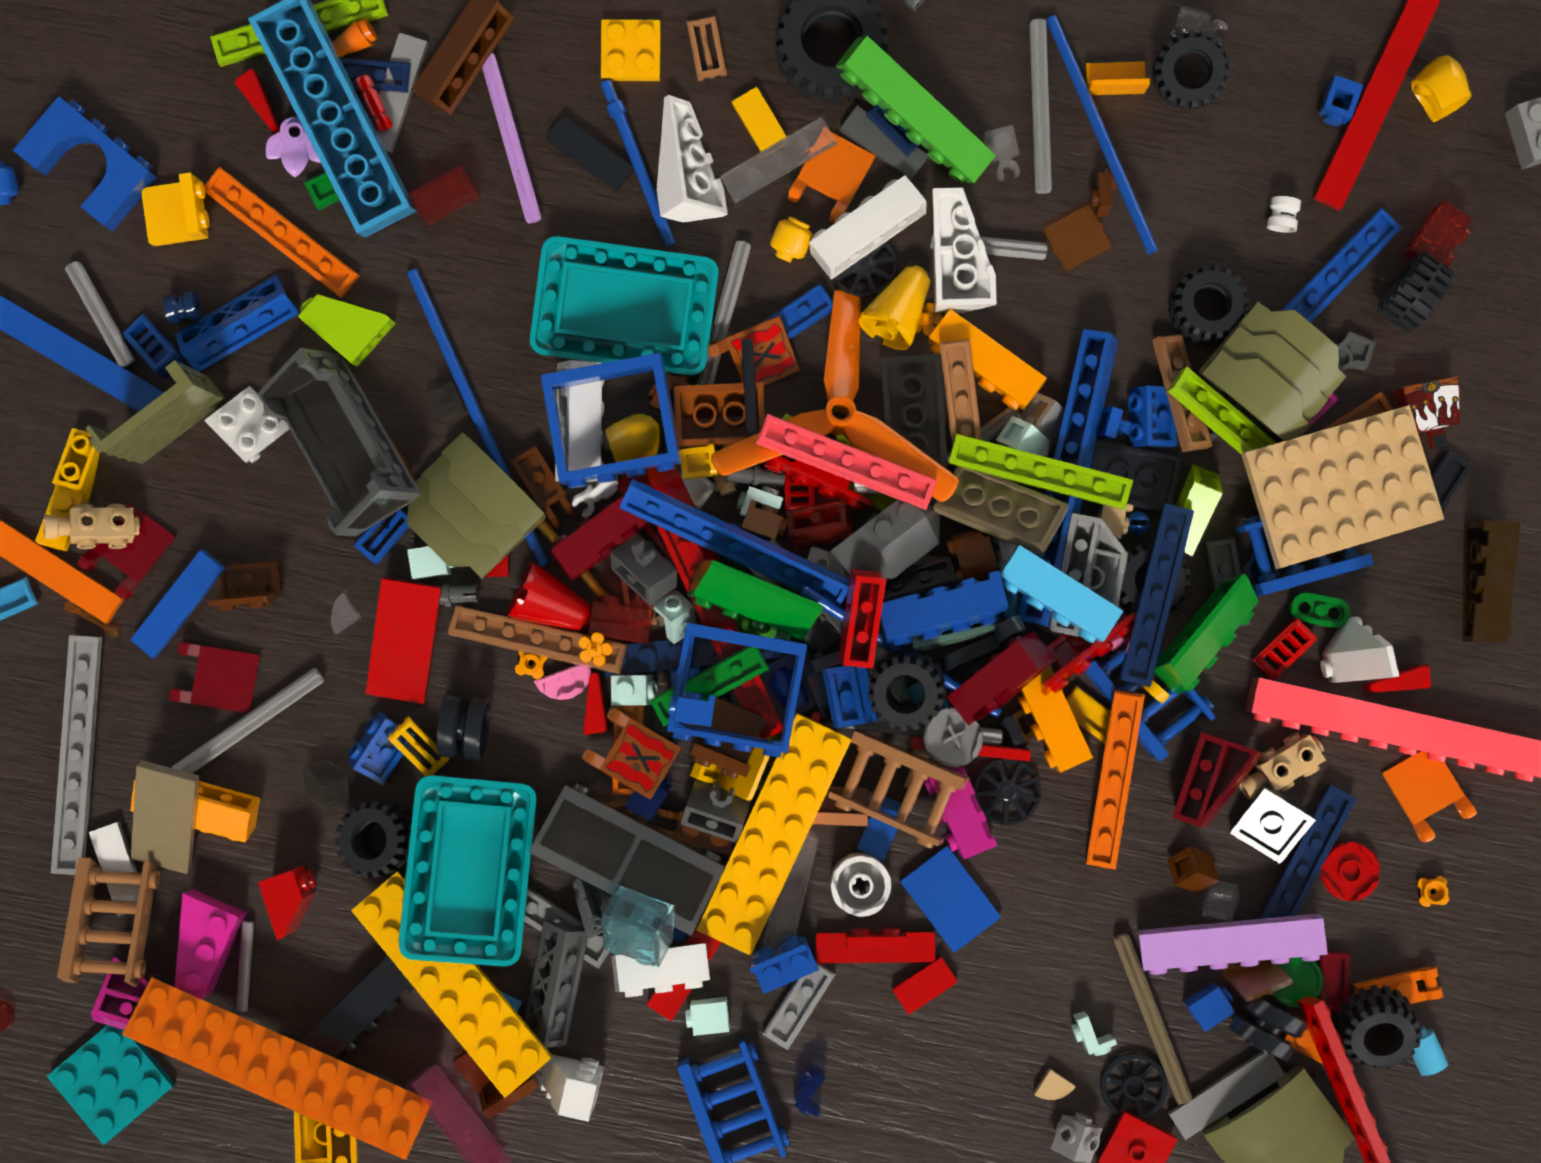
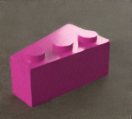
(964, 819)
(204, 941)
(117, 1000)

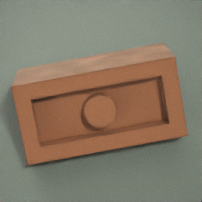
(832, 815)

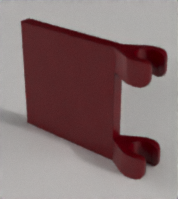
(137, 557)
(221, 678)

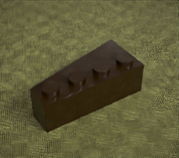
(1489, 579)

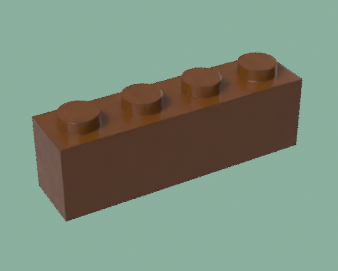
(462, 54)

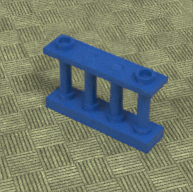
(1296, 574)
(1152, 742)
(704, 1102)

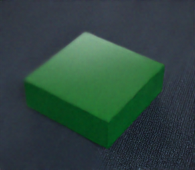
(321, 191)

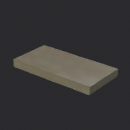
(1004, 510)
(164, 816)

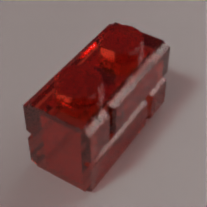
(444, 195)
(1441, 233)
(820, 524)
(622, 620)

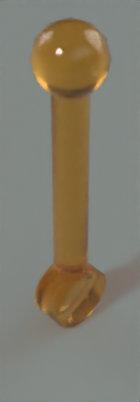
(71, 608)

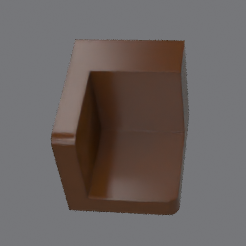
(1193, 870)

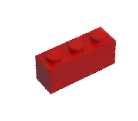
(862, 618)

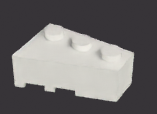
(680, 966)
(572, 1085)

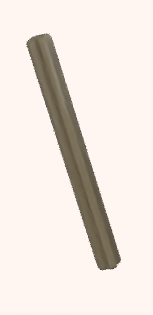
(1152, 1018)

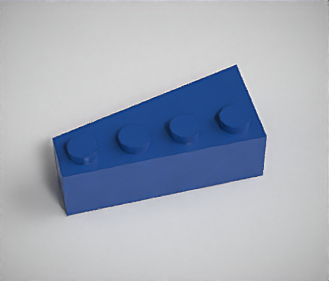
(944, 610)

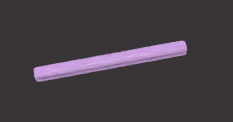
(511, 140)

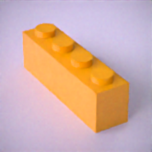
(991, 362)
(1054, 724)
(223, 812)

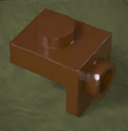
(1101, 194)
(675, 380)

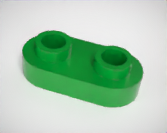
(1318, 610)

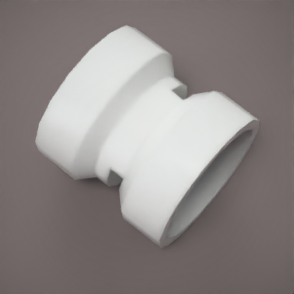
(1284, 214)

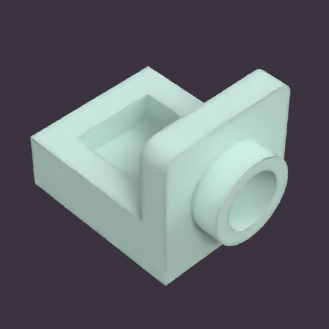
(765, 496)
(676, 613)
(632, 689)
(1084, 1032)

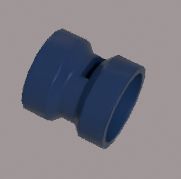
(182, 307)

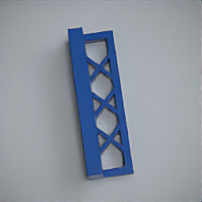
(237, 326)

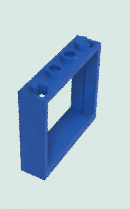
(601, 372)
(740, 741)

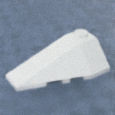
(685, 178)
(960, 264)
(1357, 655)

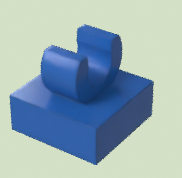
(1112, 424)

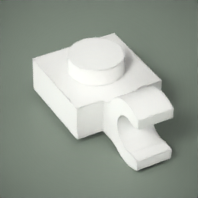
(593, 494)

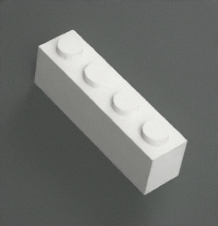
(867, 226)
(580, 420)

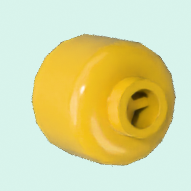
(791, 239)

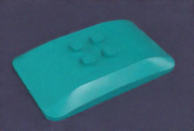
(623, 304)
(467, 871)

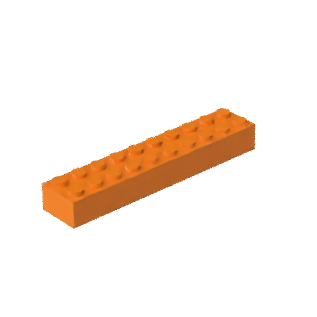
(277, 1068)

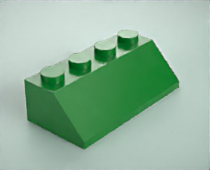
(753, 600)
(1206, 634)

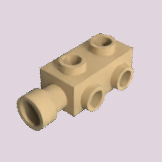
(102, 529)
(1290, 758)

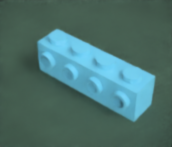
(1060, 594)

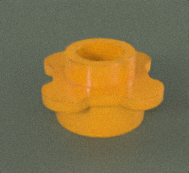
(524, 667)
(1441, 891)

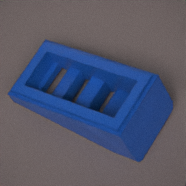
(164, 357)

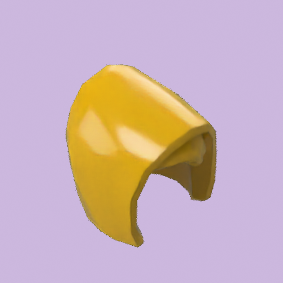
(1441, 87)
(633, 437)

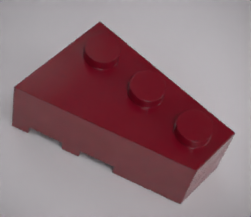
(1001, 678)
(1212, 779)

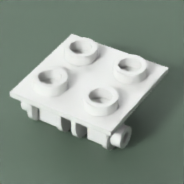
(246, 425)

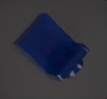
(645, 807)
(808, 1084)

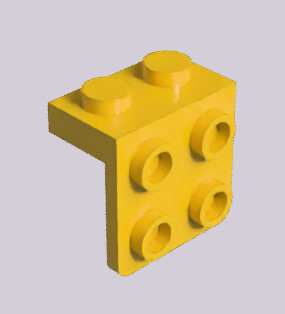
(176, 211)
(744, 786)

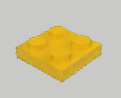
(630, 50)

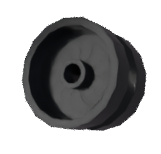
(463, 726)
(1267, 1027)

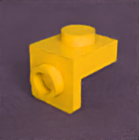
(698, 463)

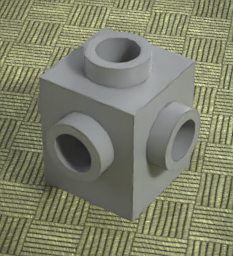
(1076, 1137)

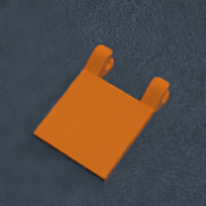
(835, 174)
(1425, 788)

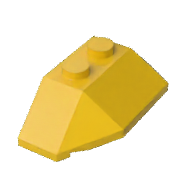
(322, 1143)

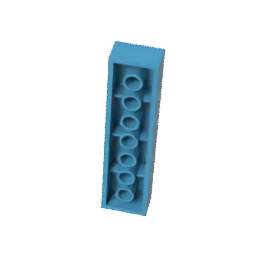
(332, 115)

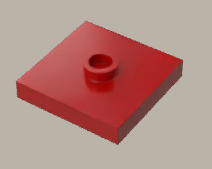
(1136, 1142)

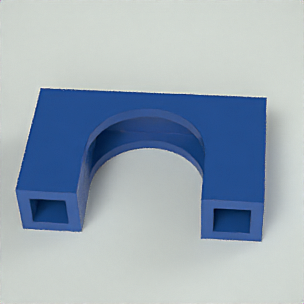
(66, 127)

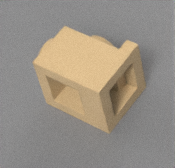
(1115, 518)

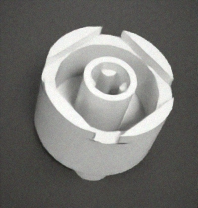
(876, 890)

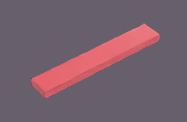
(846, 462)

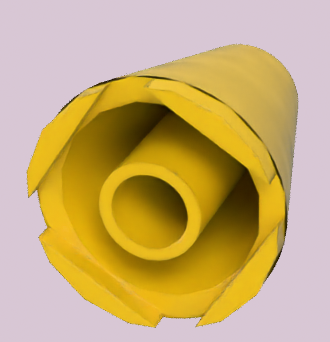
(898, 309)

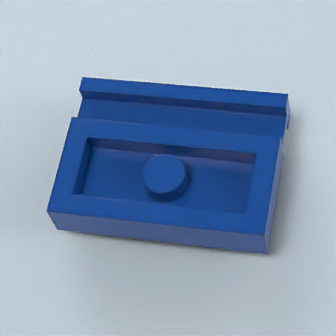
(848, 696)

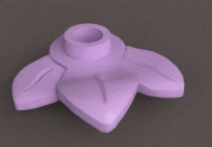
(292, 150)

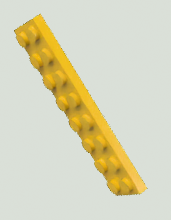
(774, 835)
(459, 997)

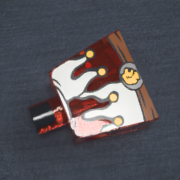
(1433, 407)

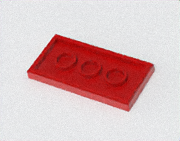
(403, 640)

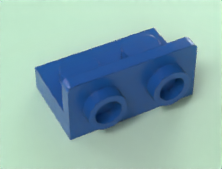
(1151, 418)
(375, 753)

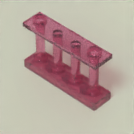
(456, 1118)

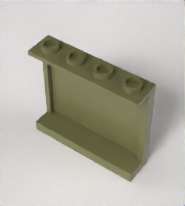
(163, 418)

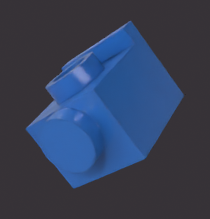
(1346, 94)
(692, 709)

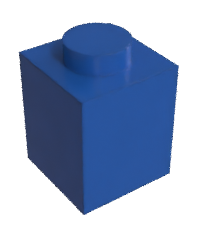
(1210, 1006)

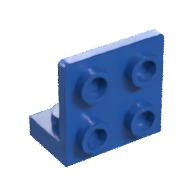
(783, 964)

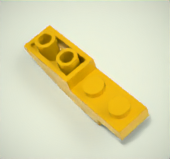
(72, 483)

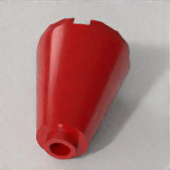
(548, 601)

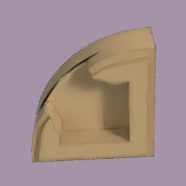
(1053, 1086)

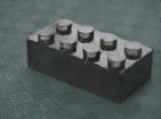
(915, 402)

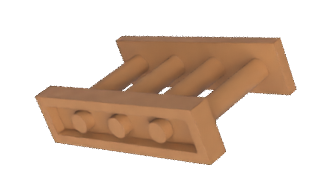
(921, 770)
(83, 905)

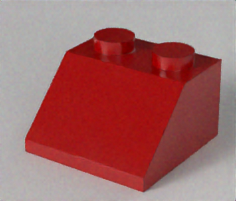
(288, 898)

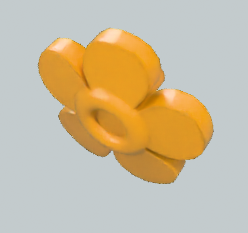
(928, 319)
(595, 649)

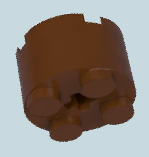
(973, 554)

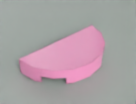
(565, 683)

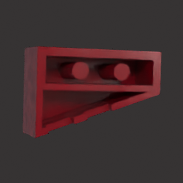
(595, 539)

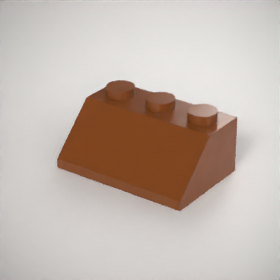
(713, 414)

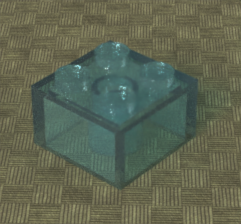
(638, 926)

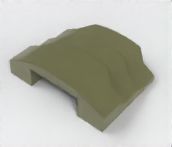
(1276, 369)
(471, 509)
(1283, 1127)

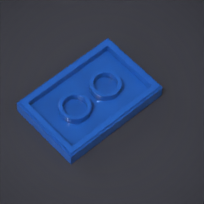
(950, 898)

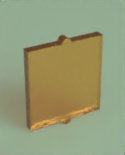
(1077, 238)
(1257, 980)

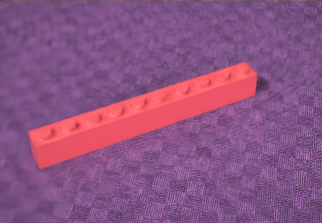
(1395, 727)

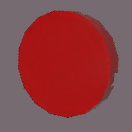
(1350, 871)

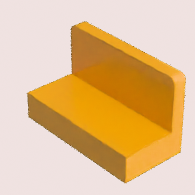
(1116, 78)

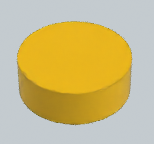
(1157, 692)

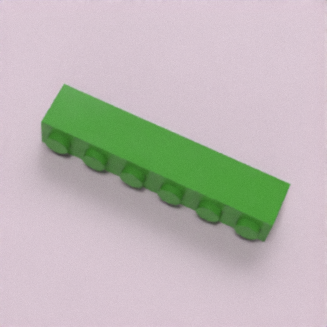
(915, 110)

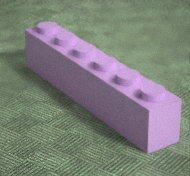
(1233, 942)

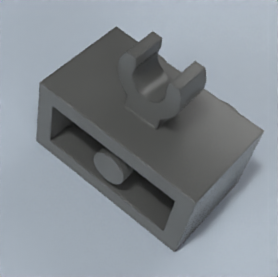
(644, 569)
(715, 811)

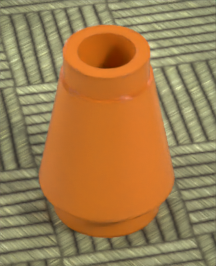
(355, 38)

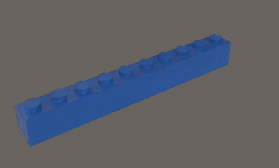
(1077, 439)

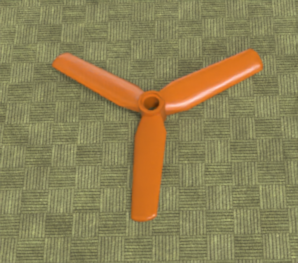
(860, 429)

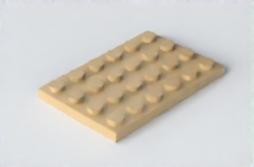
(1342, 486)

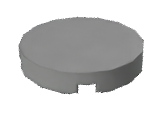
(951, 740)

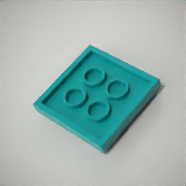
(110, 1082)

